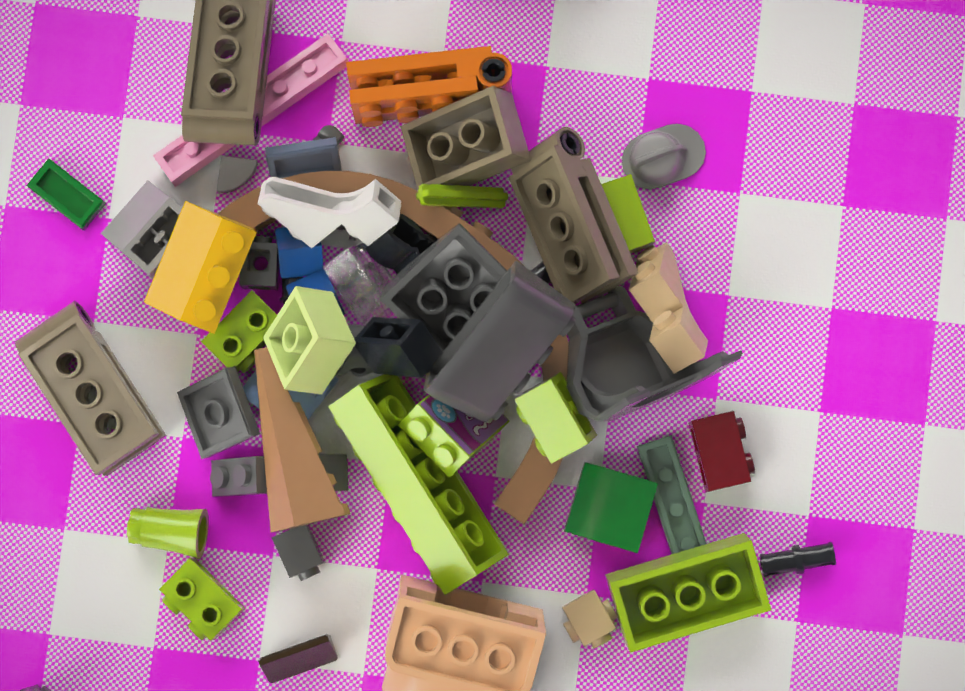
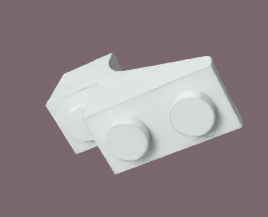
(315, 213)

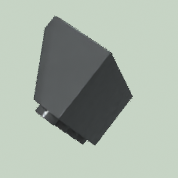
(500, 345)

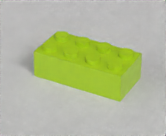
(688, 592)

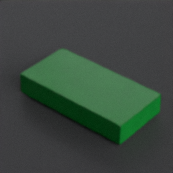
(66, 194)

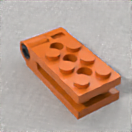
(422, 83)

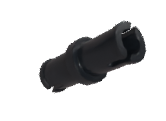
(797, 559)

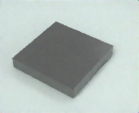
(218, 412)

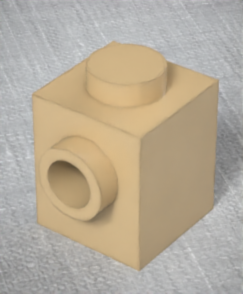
(589, 619)

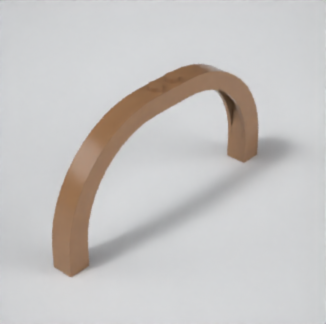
(535, 471)

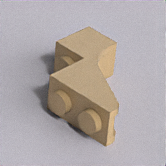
(663, 299)

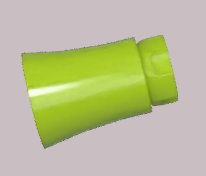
(169, 530)

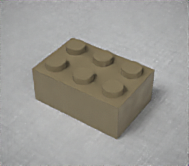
(466, 140)

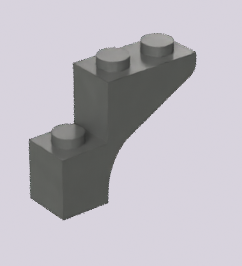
(248, 475)

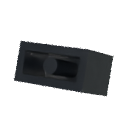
(397, 347)

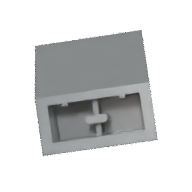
(144, 227)

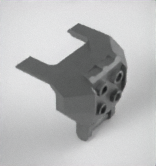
(618, 368)

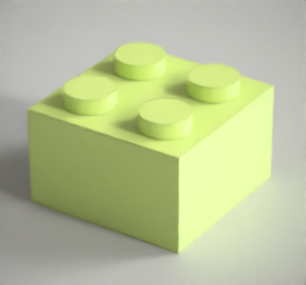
(309, 340)

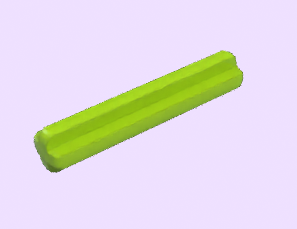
(461, 196)

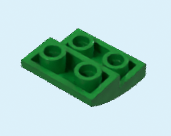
(610, 507)

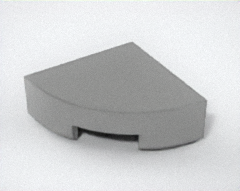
(234, 173)

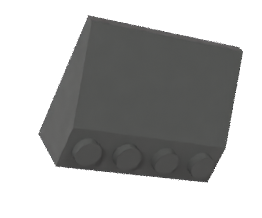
(444, 284)

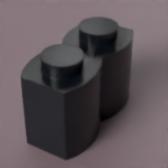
(400, 244)

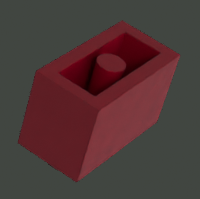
(721, 451)

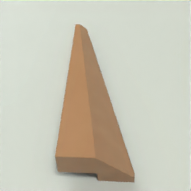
(295, 477)

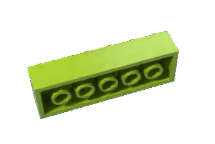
(431, 507)

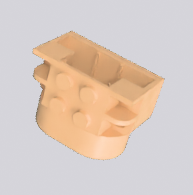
(460, 641)

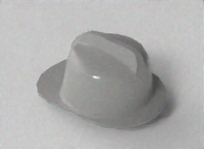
(663, 156)

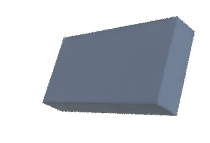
(303, 158)

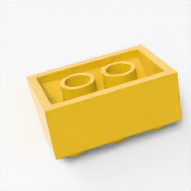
(200, 267)

